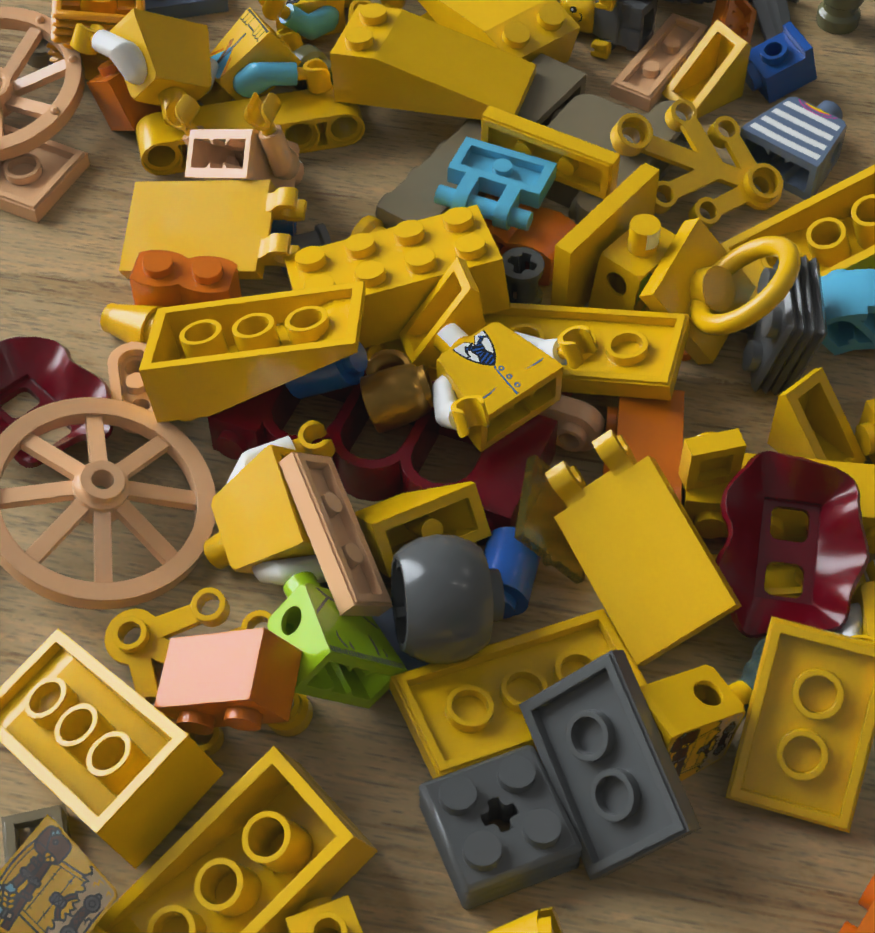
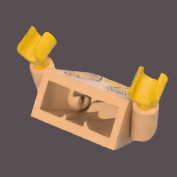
(238, 152)

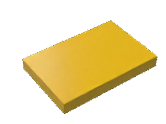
(580, 249)
(807, 725)

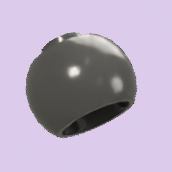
(444, 598)

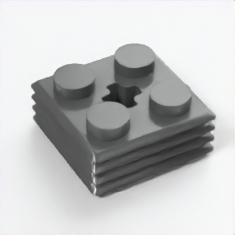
(789, 335)
(478, 855)

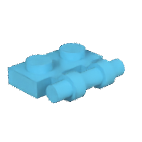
(501, 173)

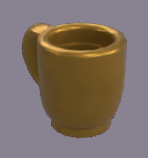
(395, 390)

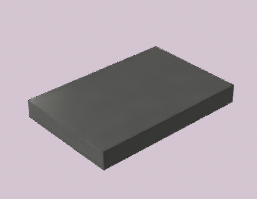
(609, 765)

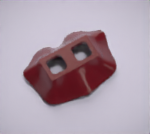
(49, 375)
(830, 556)

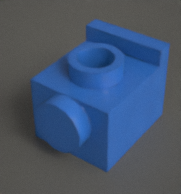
(781, 64)

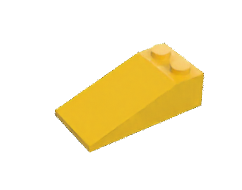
(513, 26)
(423, 67)
(831, 226)
(240, 347)
(102, 747)
(248, 859)

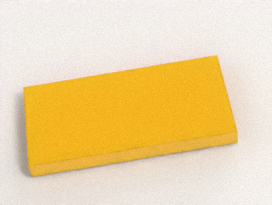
(472, 706)

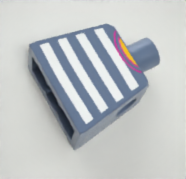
(798, 142)

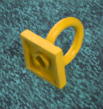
(710, 286)

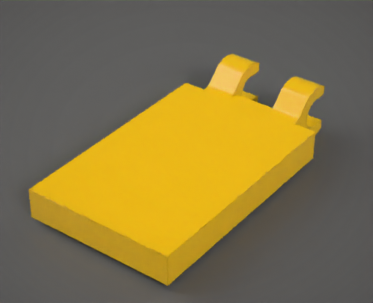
(213, 220)
(640, 551)

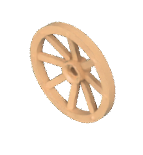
(49, 117)
(104, 505)

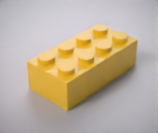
(404, 266)

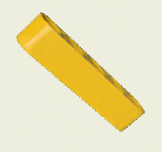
(305, 118)

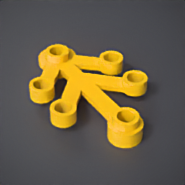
(702, 162)
(154, 645)

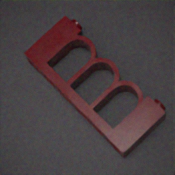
(496, 474)

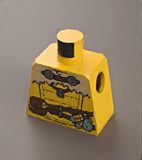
(696, 716)
(52, 886)

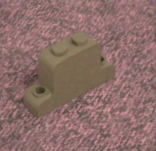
(592, 121)

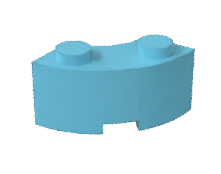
(849, 310)

